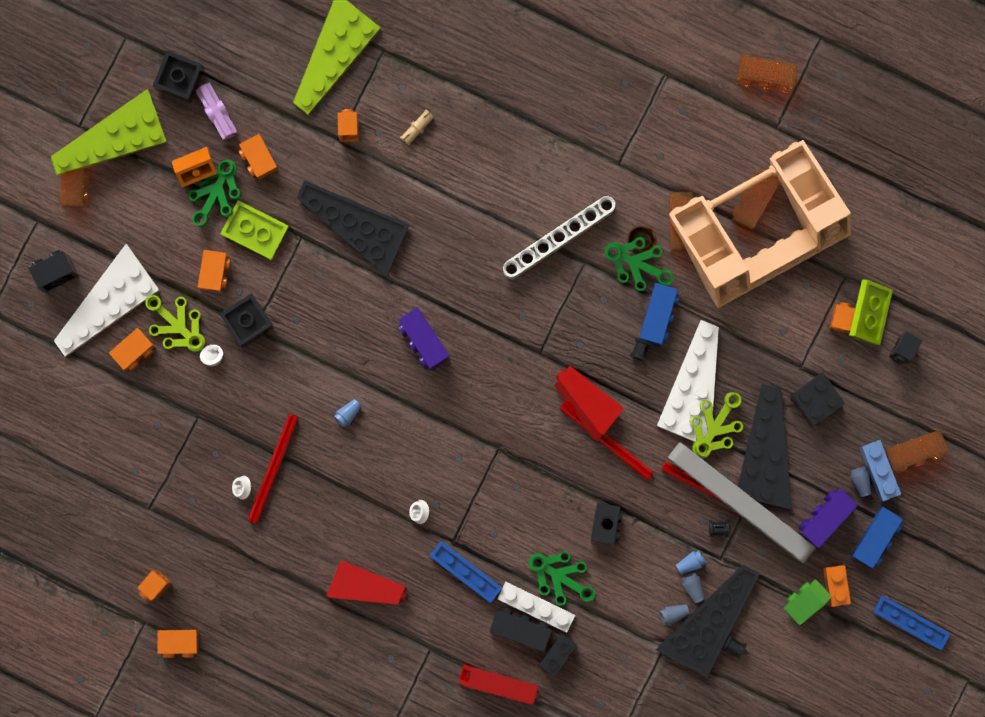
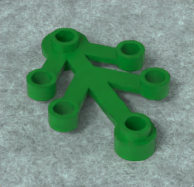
(216, 191)
(636, 262)
(558, 576)

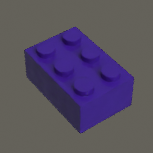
(423, 339)
(826, 517)

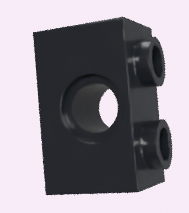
(905, 348)
(602, 512)
(557, 654)

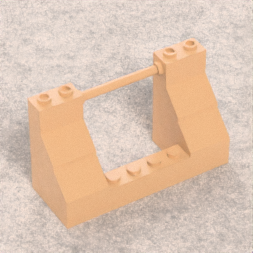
(815, 202)

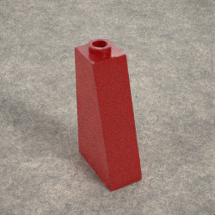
(588, 402)
(362, 585)
(498, 684)

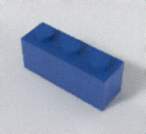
(659, 314)
(877, 538)

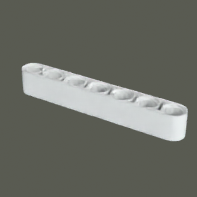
(563, 229)

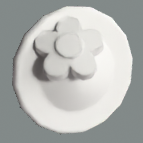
(211, 355)
(241, 487)
(419, 511)

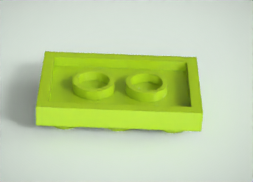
(254, 230)
(871, 312)

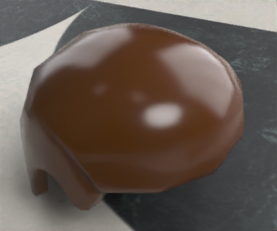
(645, 232)

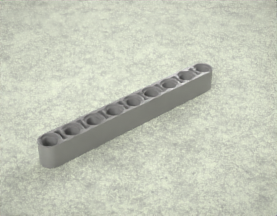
(741, 502)

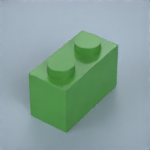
(807, 601)

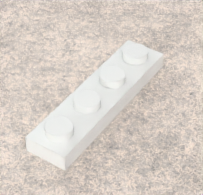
(536, 607)

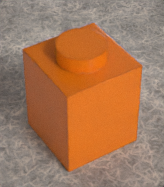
(842, 317)

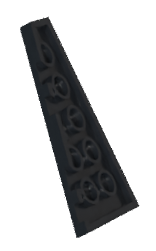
(363, 228)
(765, 462)
(705, 631)

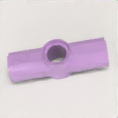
(216, 111)

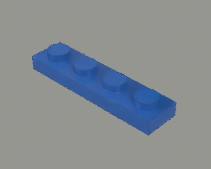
(465, 571)
(911, 622)

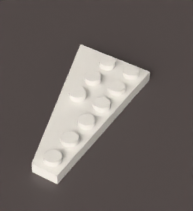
(113, 296)
(693, 384)

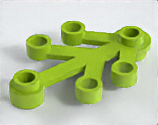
(178, 326)
(714, 427)

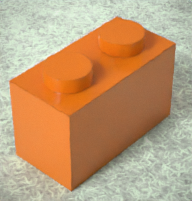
(348, 126)
(258, 157)
(194, 167)
(213, 271)
(132, 350)
(837, 585)
(154, 586)
(178, 642)

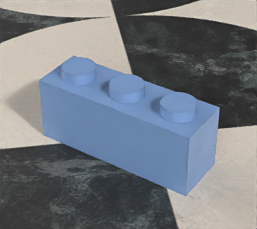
(880, 471)

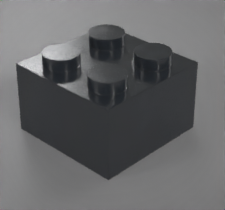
(178, 77)
(53, 271)
(246, 320)
(817, 399)

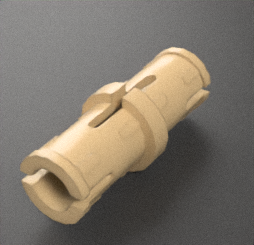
(417, 127)

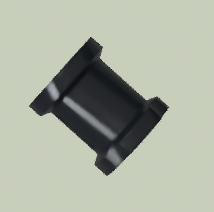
(640, 349)
(719, 528)
(734, 646)

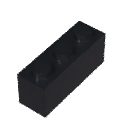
(521, 629)

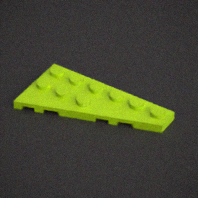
(338, 46)
(120, 134)

